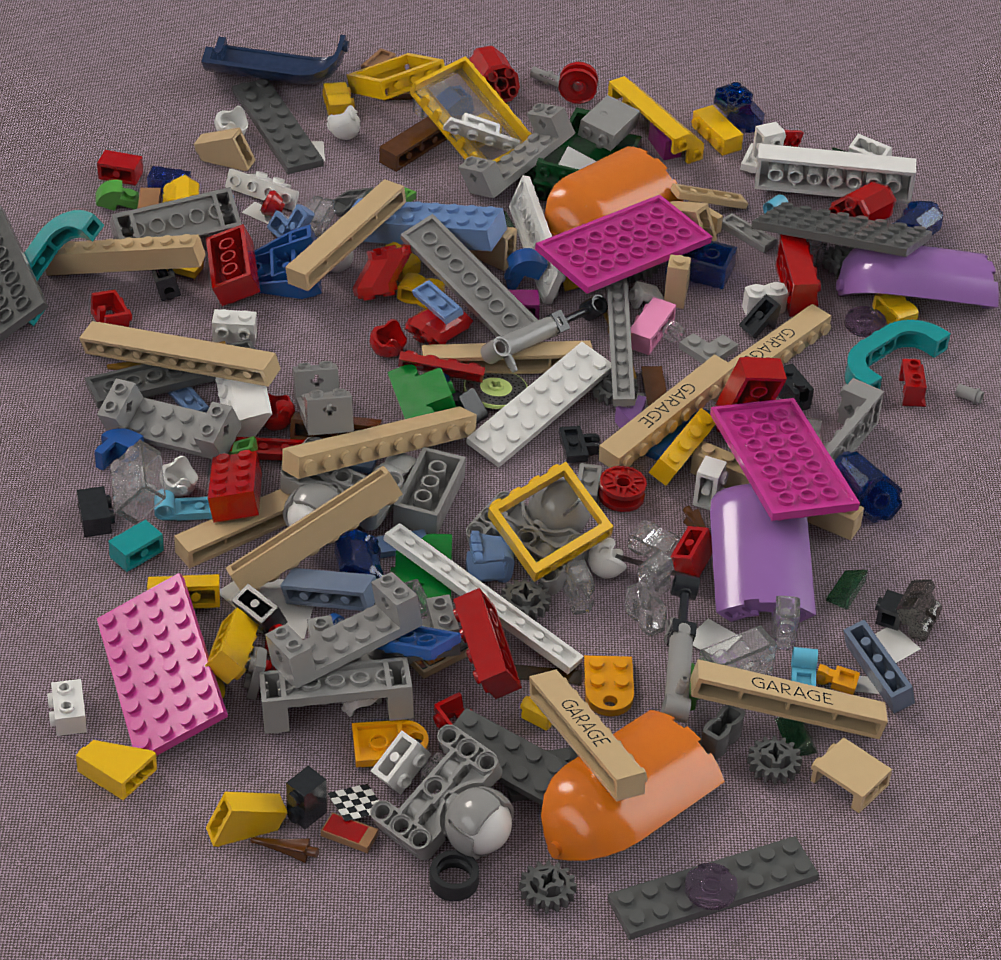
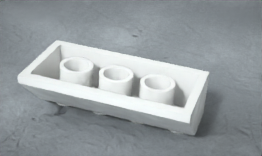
(249, 403)

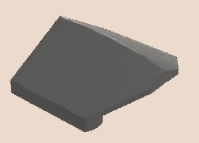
(347, 199)

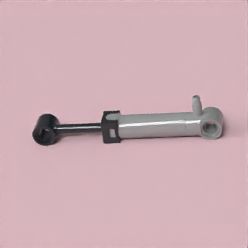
(538, 331)
(680, 643)

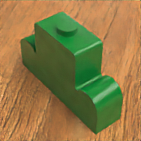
(423, 392)
(408, 570)

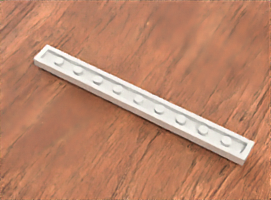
(463, 582)

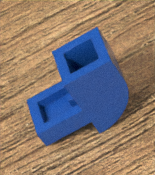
(524, 263)
(114, 445)

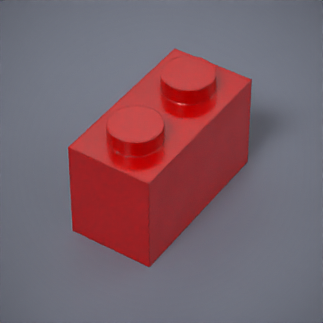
(120, 166)
(693, 551)

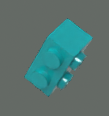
(136, 545)

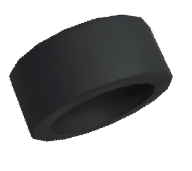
(450, 891)

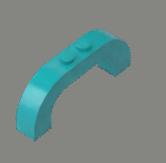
(57, 233)
(895, 335)

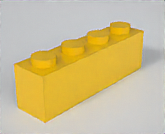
(682, 447)
(232, 646)

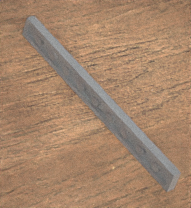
(620, 344)

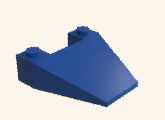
(276, 255)

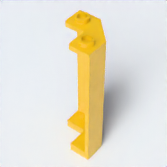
(681, 137)

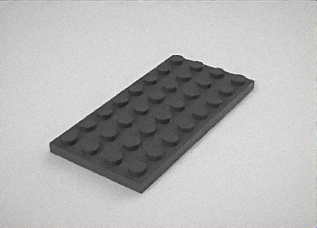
(843, 229)
(19, 290)

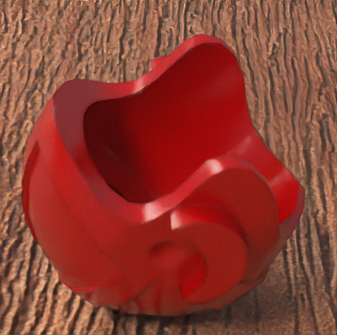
(388, 339)
(282, 411)

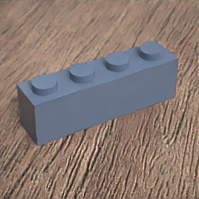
(328, 589)
(879, 666)

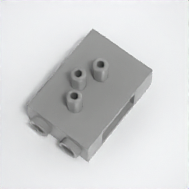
(608, 123)

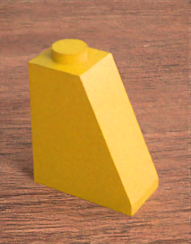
(116, 766)
(245, 816)

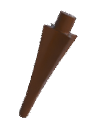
(693, 518)
(296, 848)

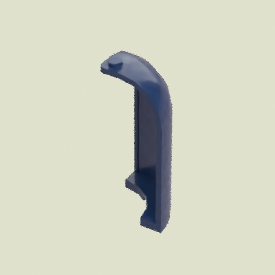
(272, 64)

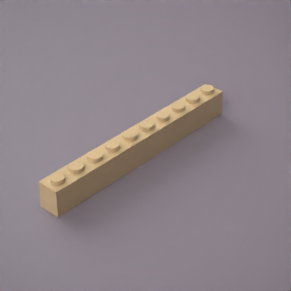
(180, 353)
(377, 442)

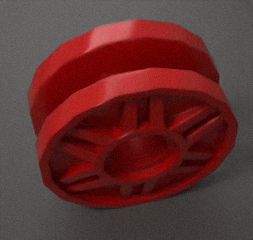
(582, 91)
(622, 488)

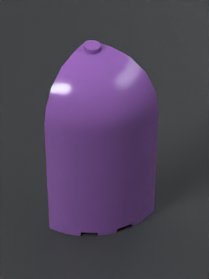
(923, 274)
(757, 556)

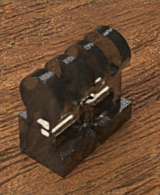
(919, 609)

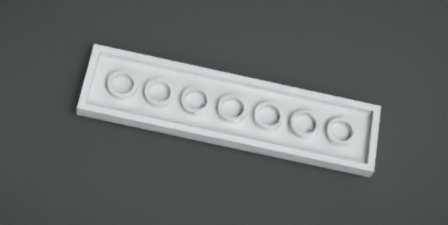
(532, 229)
(539, 404)

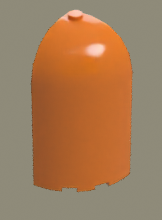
(607, 187)
(587, 822)

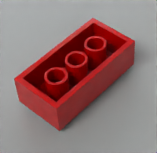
(232, 265)
(797, 272)
(753, 381)
(235, 486)
(486, 644)

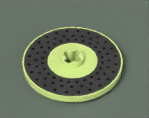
(497, 389)

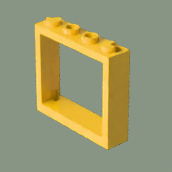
(392, 75)
(569, 551)

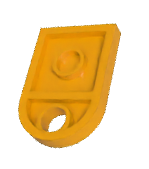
(609, 681)
(374, 738)

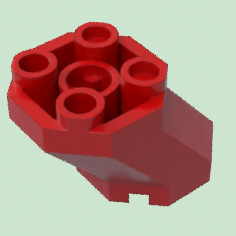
(497, 71)
(871, 200)
(381, 271)
(429, 328)

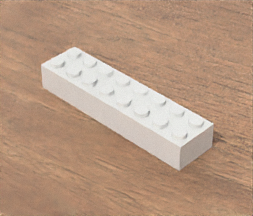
(831, 171)

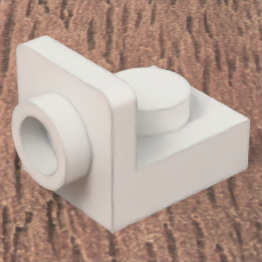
(643, 292)

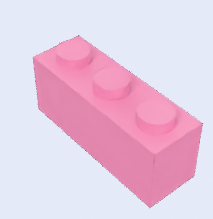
(648, 325)

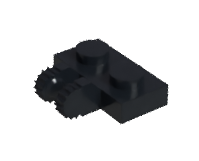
(578, 445)

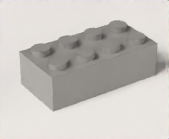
(429, 490)

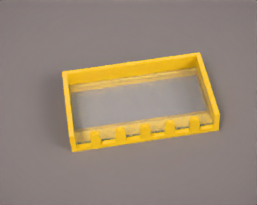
(460, 90)

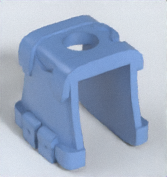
(489, 558)

